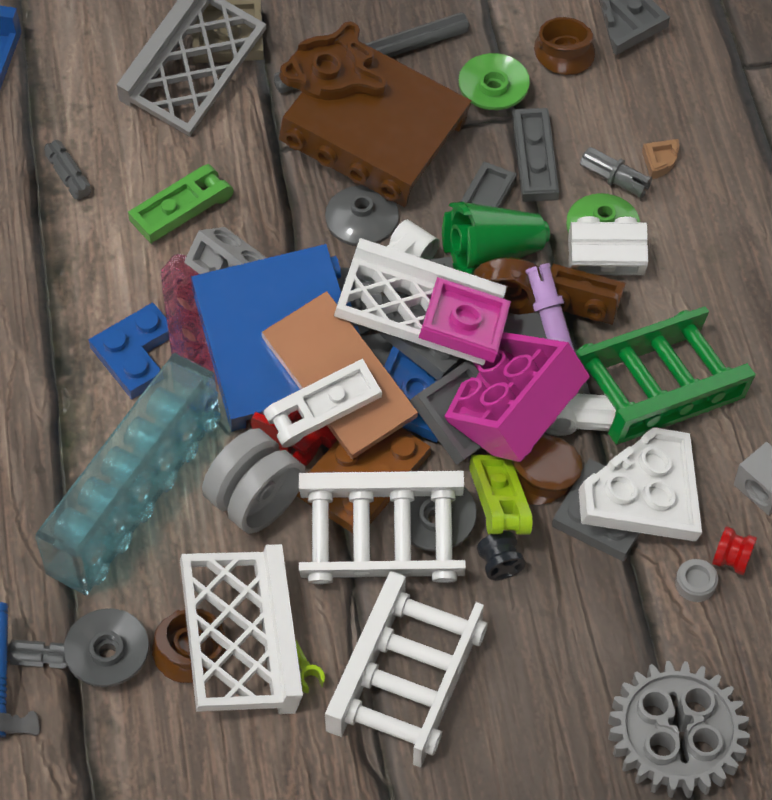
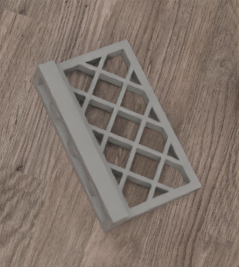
(163, 47)

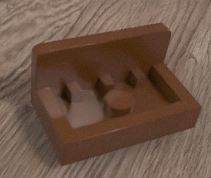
(588, 293)

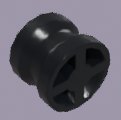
(501, 555)

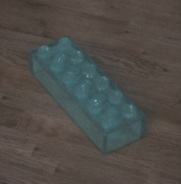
(129, 475)

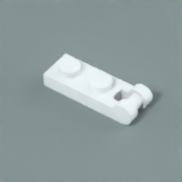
(323, 402)

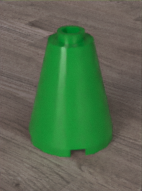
(486, 233)

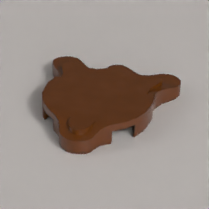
(333, 66)

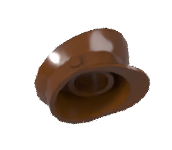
(565, 46)
(513, 275)
(548, 470)
(172, 648)

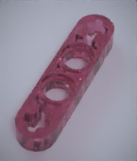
(179, 317)

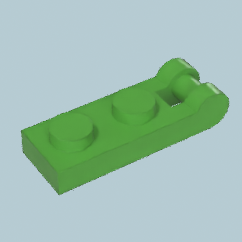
(180, 203)

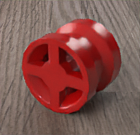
(734, 550)

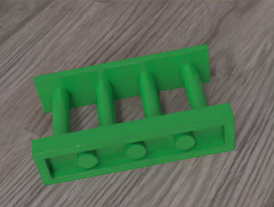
(663, 406)

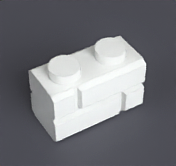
(608, 246)

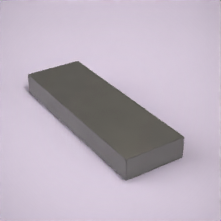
(535, 155)

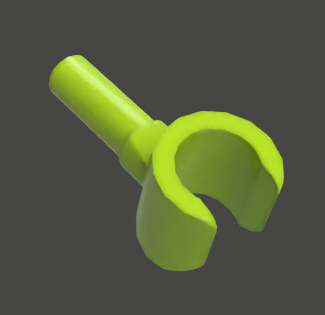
(307, 669)

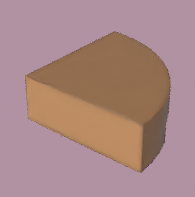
(660, 157)

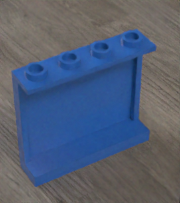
(241, 304)

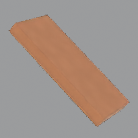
(317, 344)

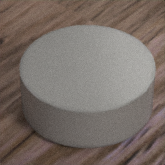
(696, 580)

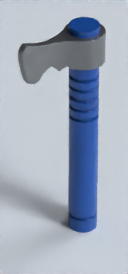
(9, 724)

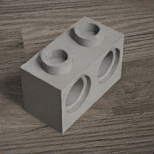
(218, 250)

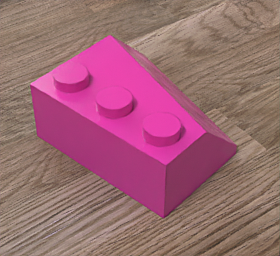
(517, 394)

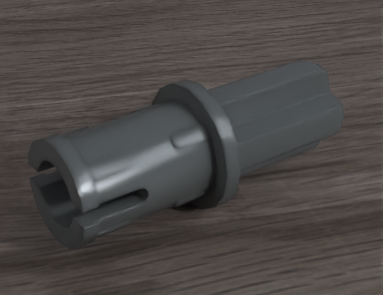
(615, 172)

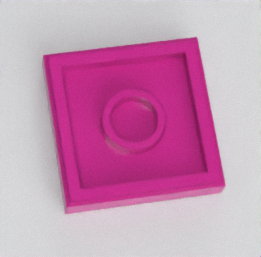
(465, 319)

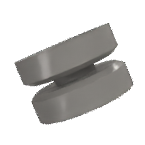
(252, 480)

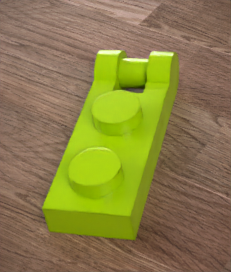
(500, 495)

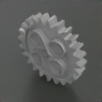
(717, 726)

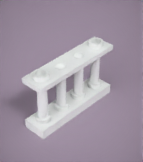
(361, 490)
(378, 637)

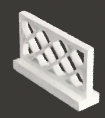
(407, 274)
(277, 628)

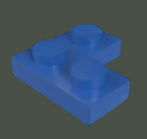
(126, 345)

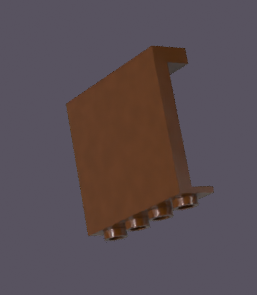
(378, 138)

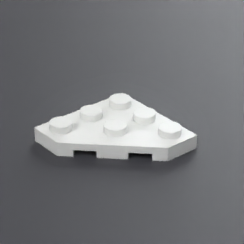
(646, 489)

